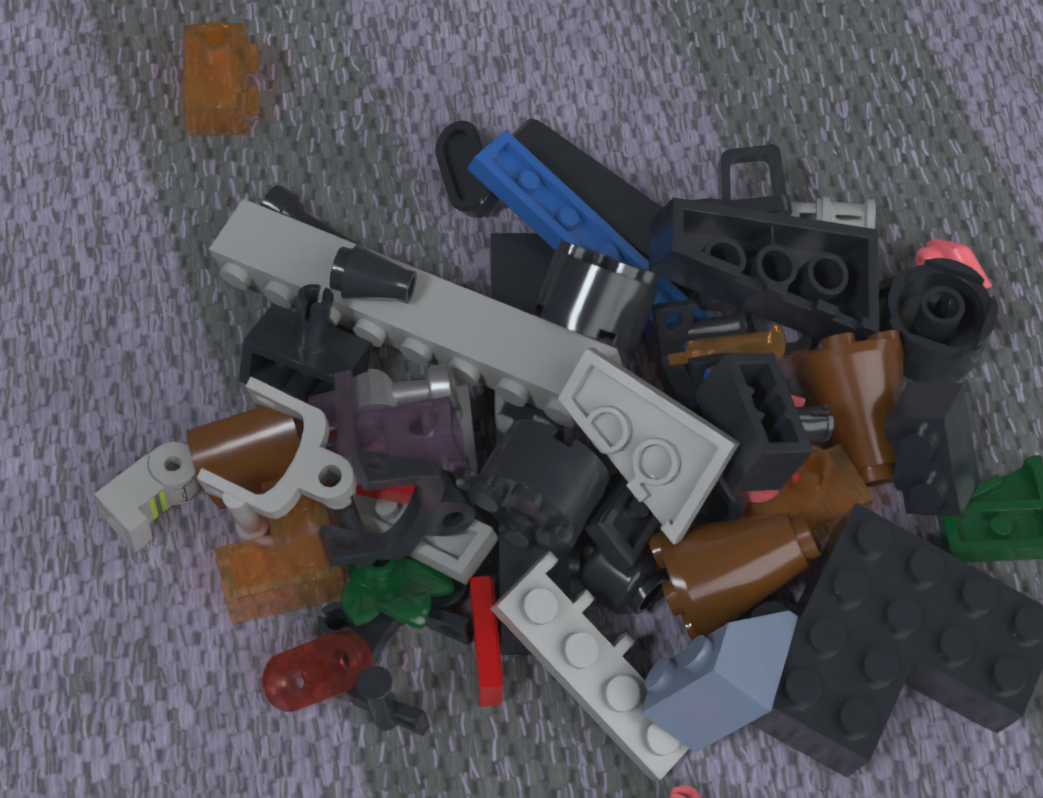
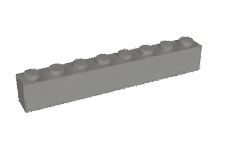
(440, 325)

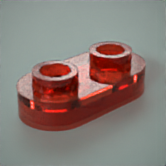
(320, 669)

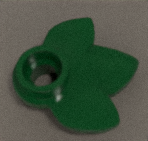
(393, 588)

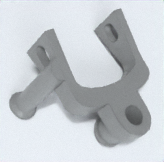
(305, 476)

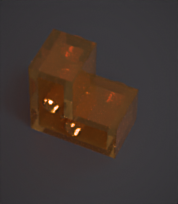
(280, 569)

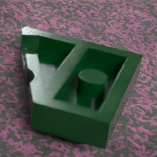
(1000, 518)

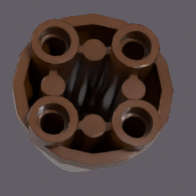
(859, 387)
(731, 566)

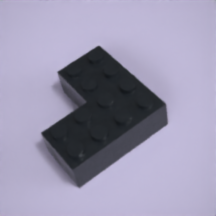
(892, 615)

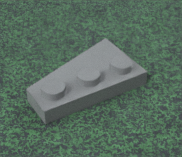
(650, 438)

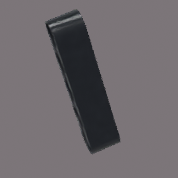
(602, 190)

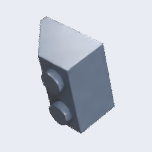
(720, 680)

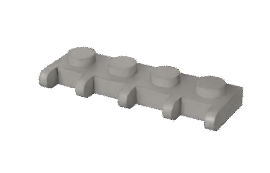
(587, 665)

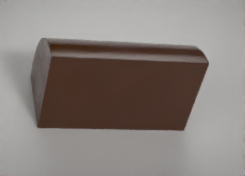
(246, 448)

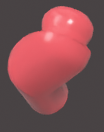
(951, 250)

